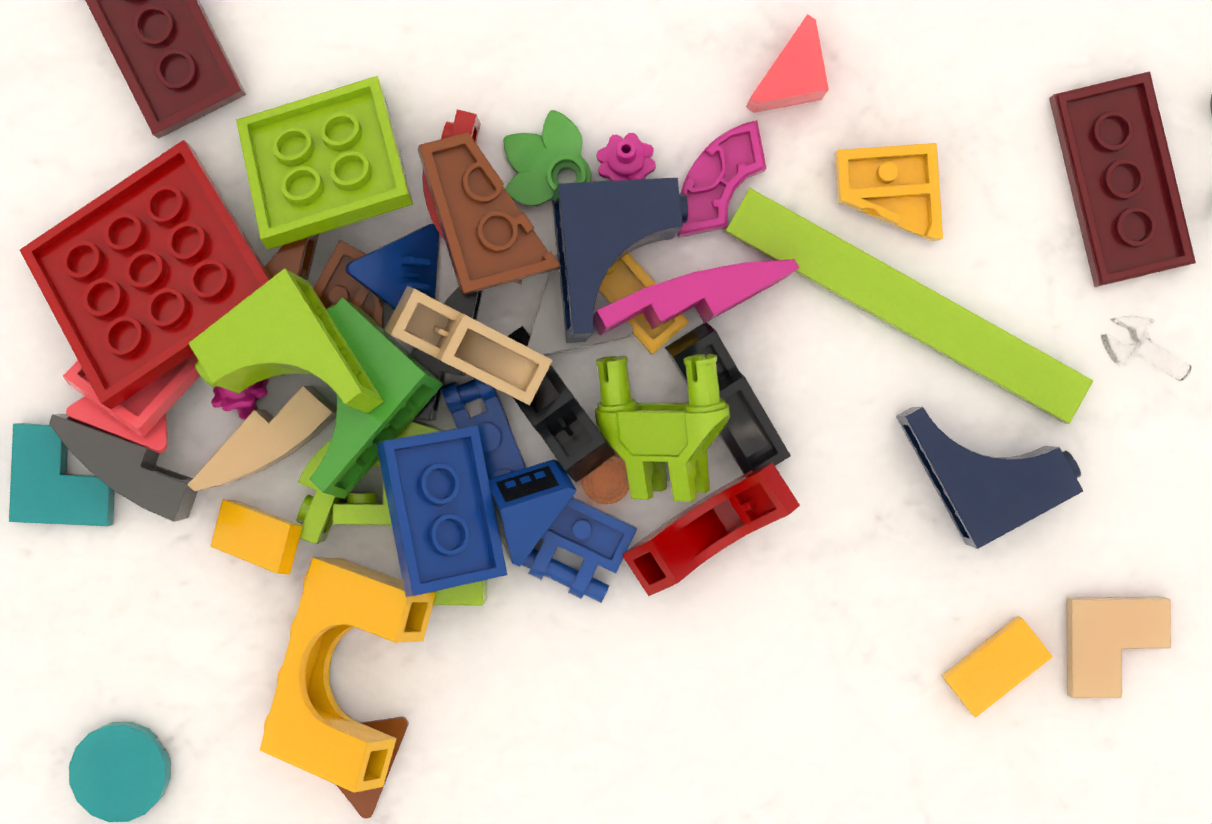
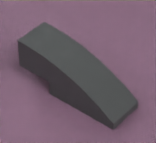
(127, 468)

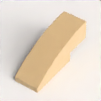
(468, 345)
(267, 439)

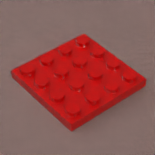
(144, 272)

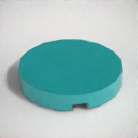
(119, 771)

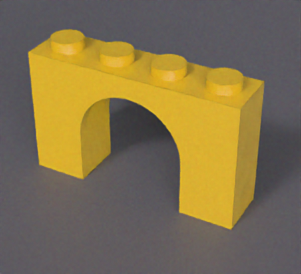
(304, 719)

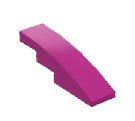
(707, 290)

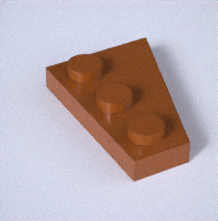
(478, 218)

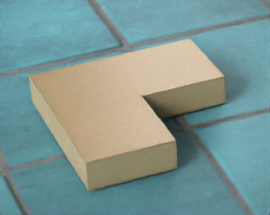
(1098, 633)

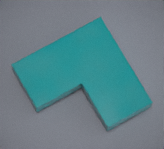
(43, 489)

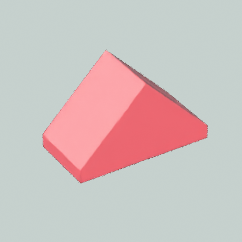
(796, 75)

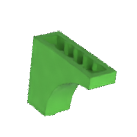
(401, 384)

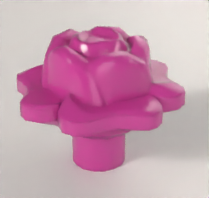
(625, 158)
(243, 402)

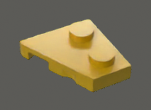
(893, 186)

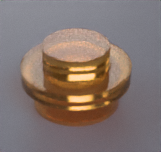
(607, 482)

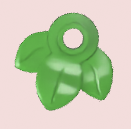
(542, 158)

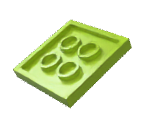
(323, 163)

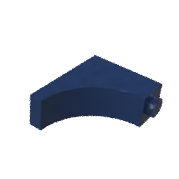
(600, 226)
(986, 492)

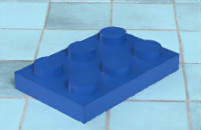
(441, 510)

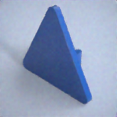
(400, 264)

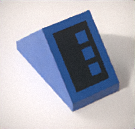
(528, 504)

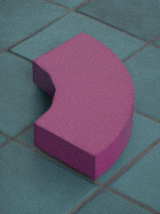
(718, 174)

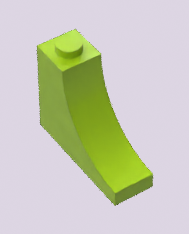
(280, 333)

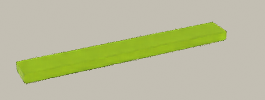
(909, 306)

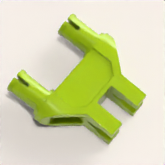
(662, 432)

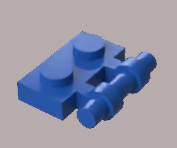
(588, 534)

